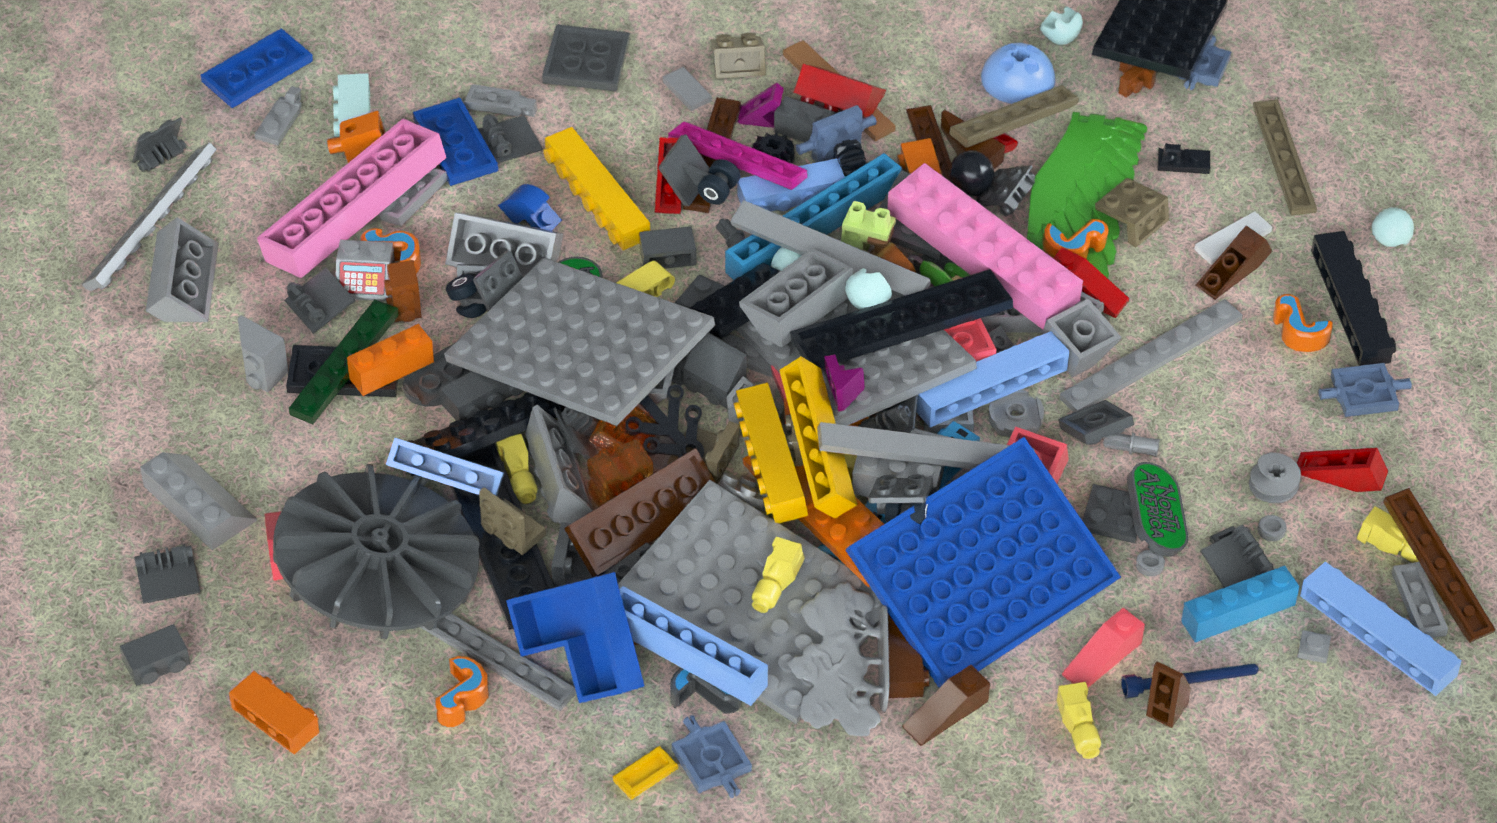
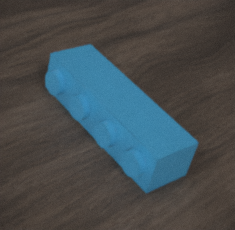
(1240, 603)

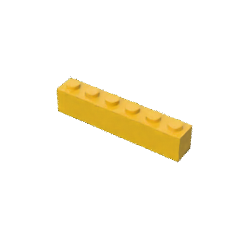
(595, 187)
(808, 407)
(771, 453)

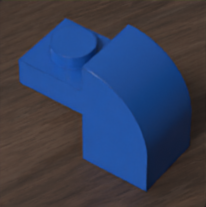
(530, 204)

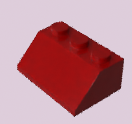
(836, 90)

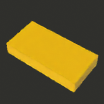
(645, 772)

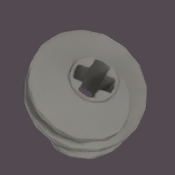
(1275, 478)

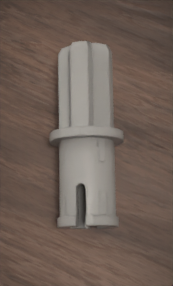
(1132, 444)

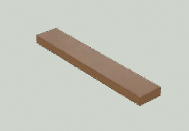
(802, 54)

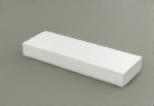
(1216, 244)

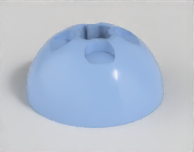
(1017, 72)

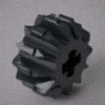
(776, 146)
(849, 155)

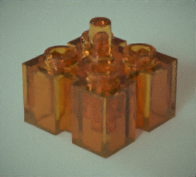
(617, 471)

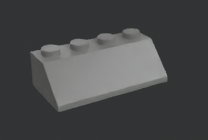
(484, 239)
(182, 274)
(797, 296)
(557, 469)
(195, 498)

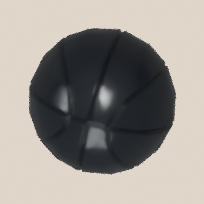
(971, 172)

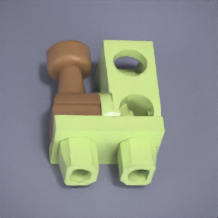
(867, 227)

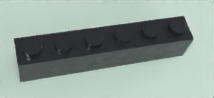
(1353, 298)

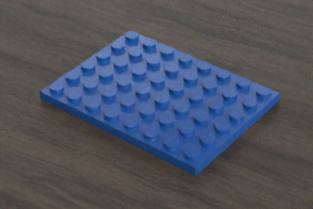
(987, 566)

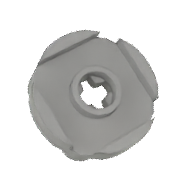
(1001, 413)
(743, 489)

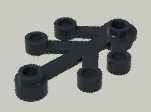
(668, 426)

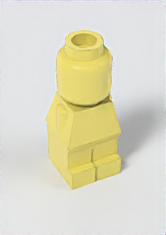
(516, 461)
(1384, 534)
(777, 574)
(1078, 719)

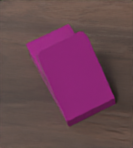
(761, 108)
(843, 383)

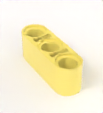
(649, 279)

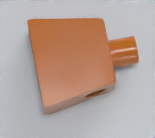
(357, 135)

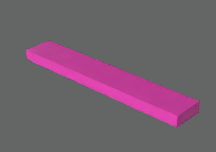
(742, 156)

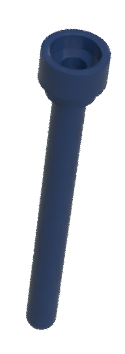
(1135, 685)

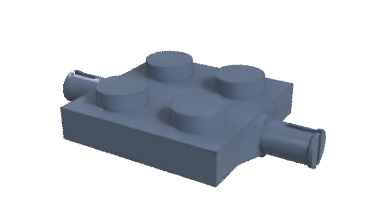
(1210, 66)
(834, 130)
(1365, 389)
(711, 756)

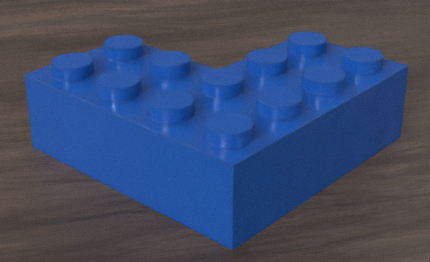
(592, 628)

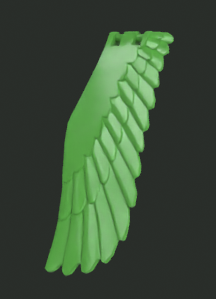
(1081, 171)

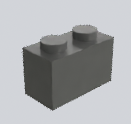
(668, 247)
(155, 655)

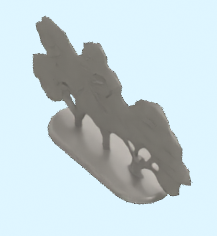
(837, 664)

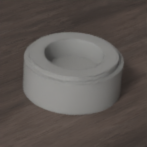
(1272, 528)
(1150, 563)

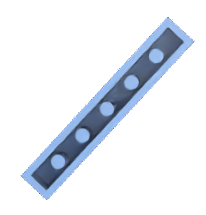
(994, 378)
(1380, 628)
(694, 648)

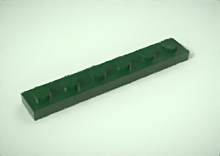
(334, 371)

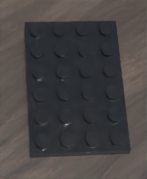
(1160, 34)

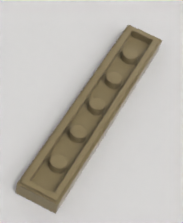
(1013, 116)
(1284, 157)

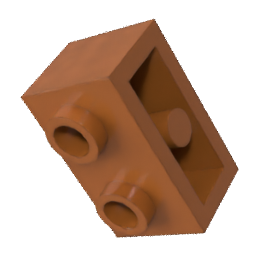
(403, 290)

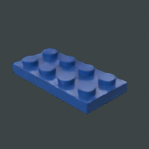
(256, 68)
(462, 142)

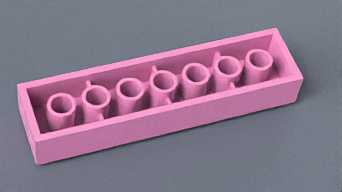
(351, 198)
(983, 242)

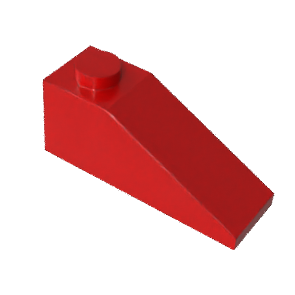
(666, 199)
(1094, 282)
(1348, 468)

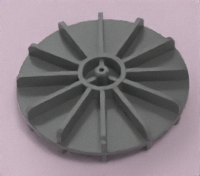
(376, 551)

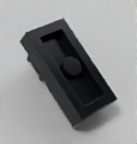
(1174, 159)

